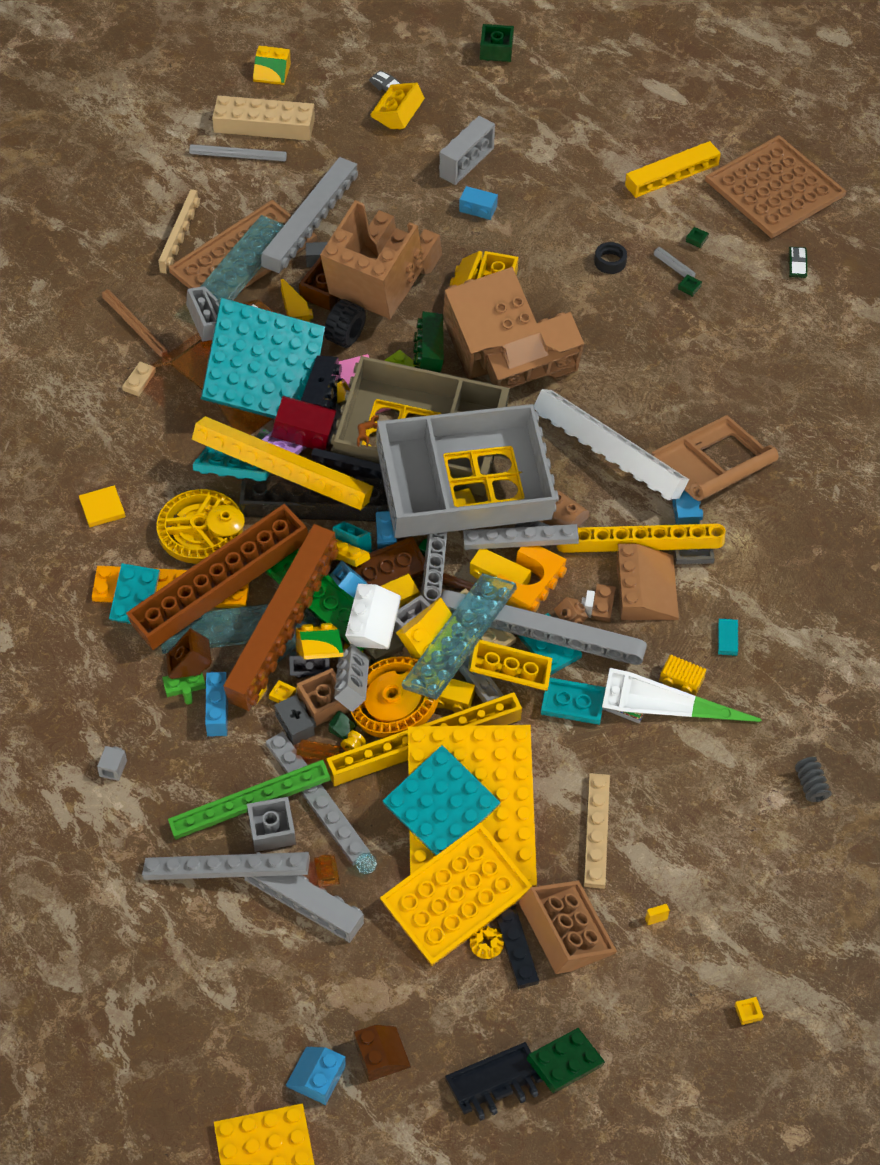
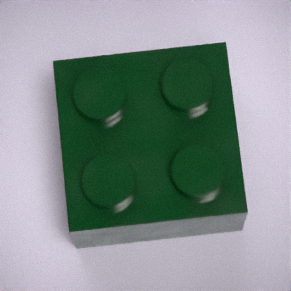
(496, 42)

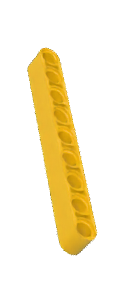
(671, 537)

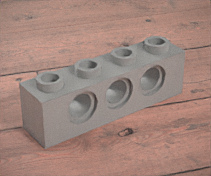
(351, 678)

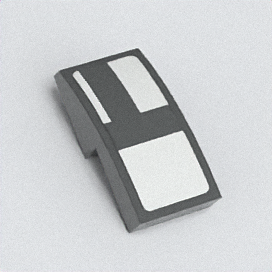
(383, 80)

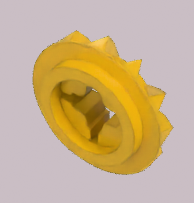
(483, 950)

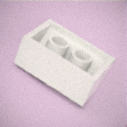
(372, 617)

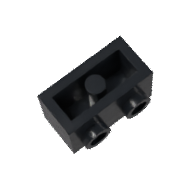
(301, 667)

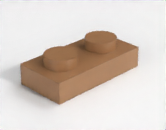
(603, 603)

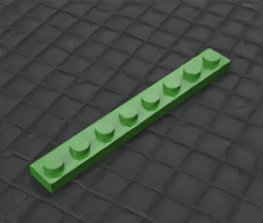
(236, 804)

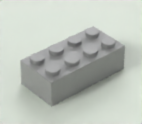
(466, 150)

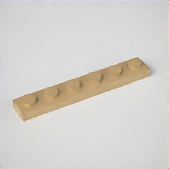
(178, 231)
(597, 831)

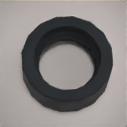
(610, 248)

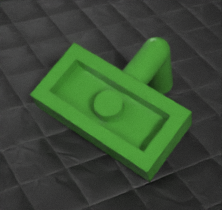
(184, 686)

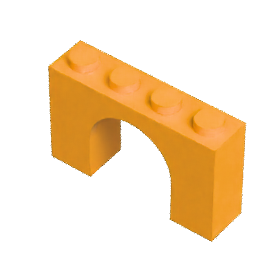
(546, 566)

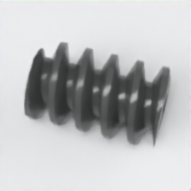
(812, 779)

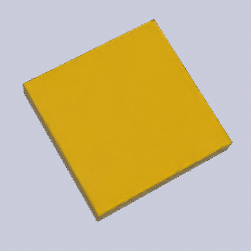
(102, 506)

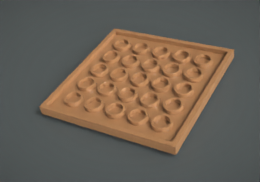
(775, 186)

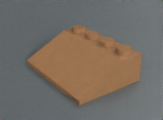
(646, 583)
(566, 925)

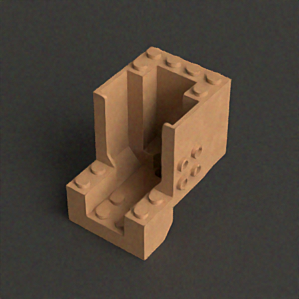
(377, 261)
(500, 336)

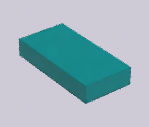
(727, 637)

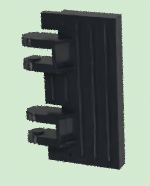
(493, 1077)

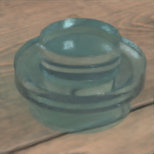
(366, 863)

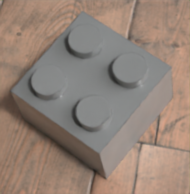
(271, 824)

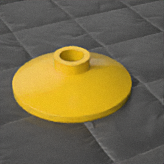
(225, 526)

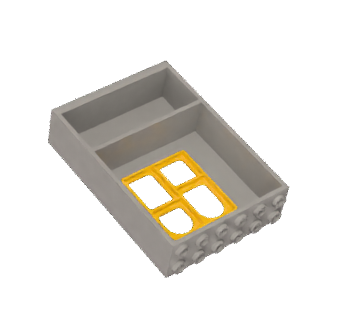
(419, 481)

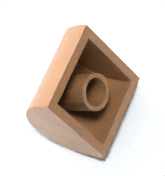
(568, 512)

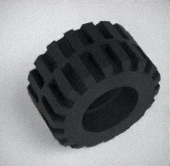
(345, 323)

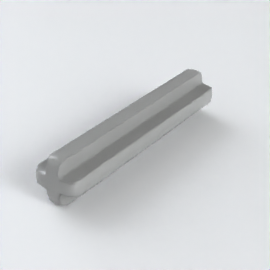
(673, 262)

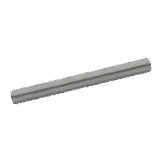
(238, 152)

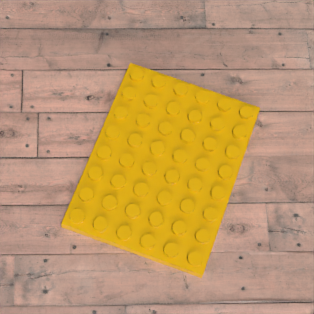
(503, 764)

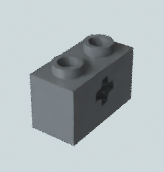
(294, 719)

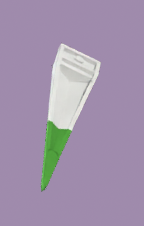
(641, 695)

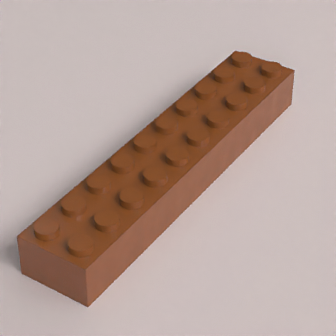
(218, 576)
(281, 618)

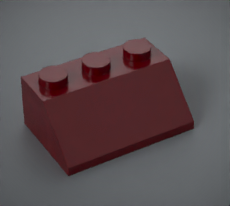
(303, 423)

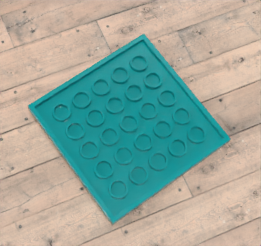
(259, 358)

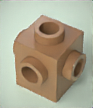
(571, 610)

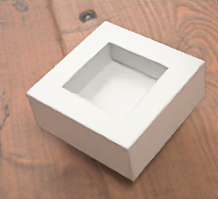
(588, 602)

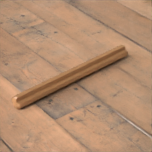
(139, 328)

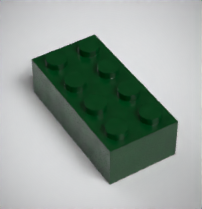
(429, 342)

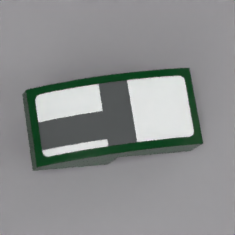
(797, 262)

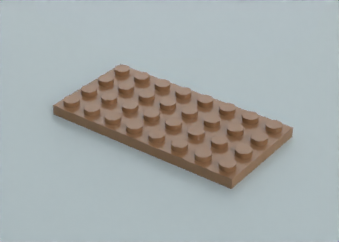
(200, 263)

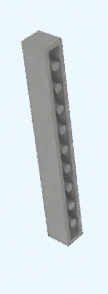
(309, 215)

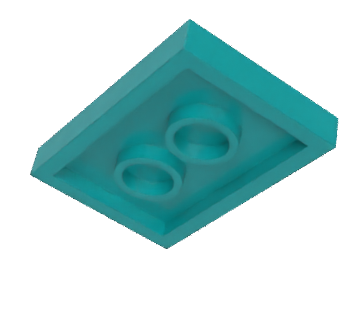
(132, 588)
(560, 655)
(573, 701)

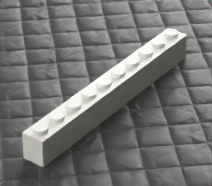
(611, 444)

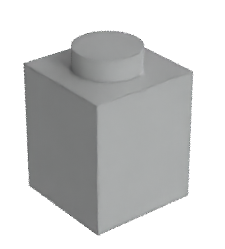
(112, 763)

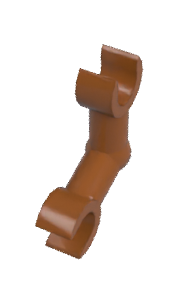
(363, 427)

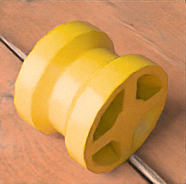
(353, 741)

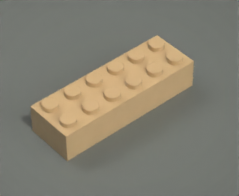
(263, 118)

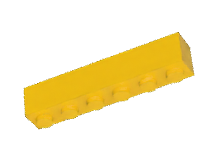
(672, 169)

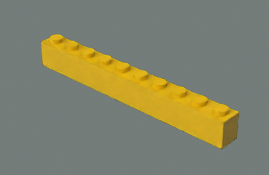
(282, 463)
(394, 748)

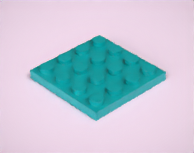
(222, 464)
(441, 801)

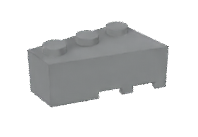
(203, 310)

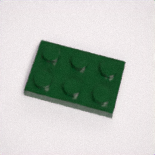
(565, 1060)

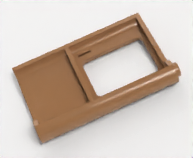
(704, 474)

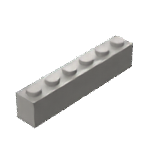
(313, 903)

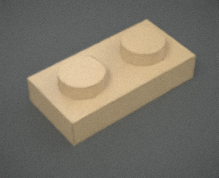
(139, 378)

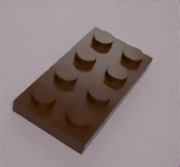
(392, 563)

